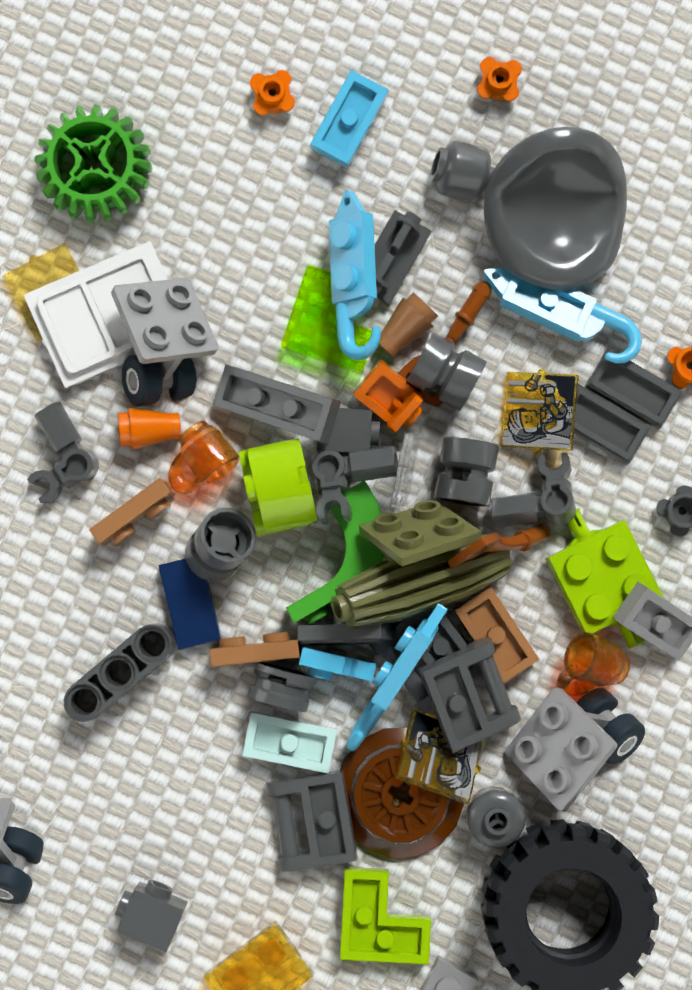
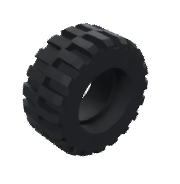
(616, 945)

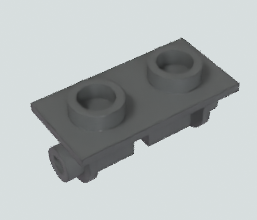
(397, 251)

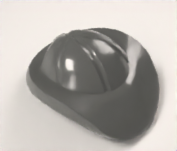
(557, 208)

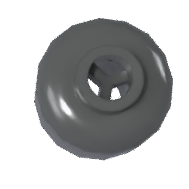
(461, 171)
(495, 801)

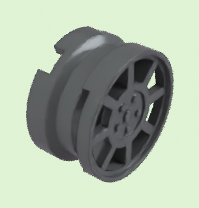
(281, 693)

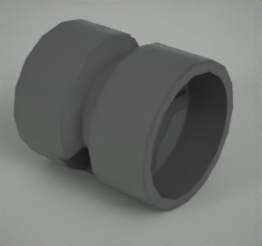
(446, 371)
(466, 456)
(220, 544)

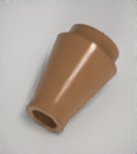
(407, 324)

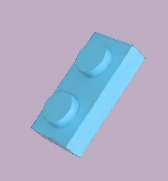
(349, 119)

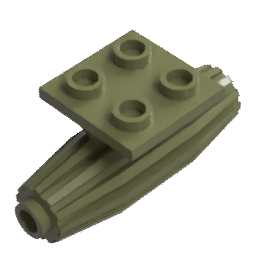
(416, 567)

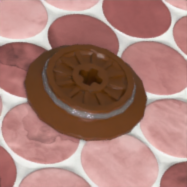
(380, 824)

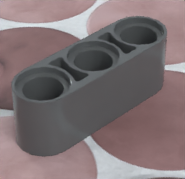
(100, 679)

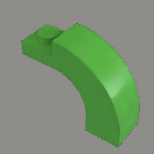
(359, 554)

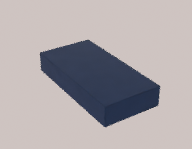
(189, 605)

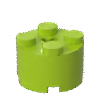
(278, 487)

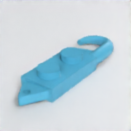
(353, 273)
(564, 311)
(392, 677)

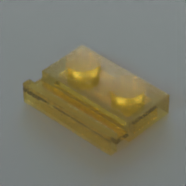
(261, 963)

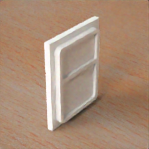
(81, 317)

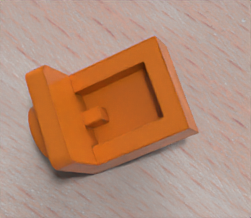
(389, 396)

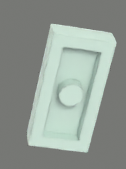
(289, 742)

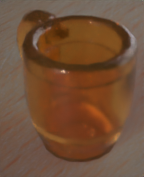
(206, 454)
(592, 663)

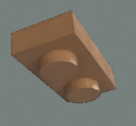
(119, 524)
(487, 617)
(236, 651)

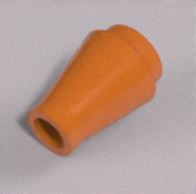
(146, 427)

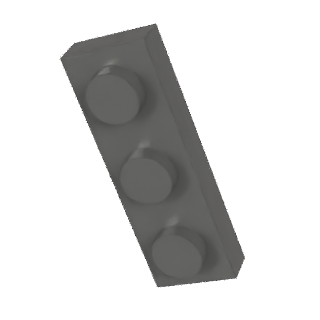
(277, 403)

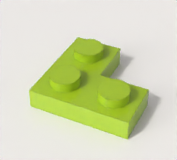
(370, 931)

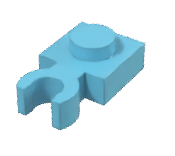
(325, 663)

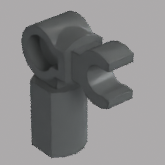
(76, 463)
(335, 471)
(554, 504)

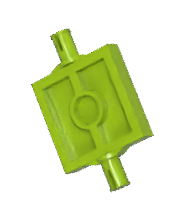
(599, 573)

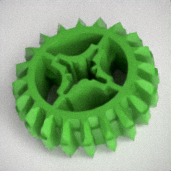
(82, 179)

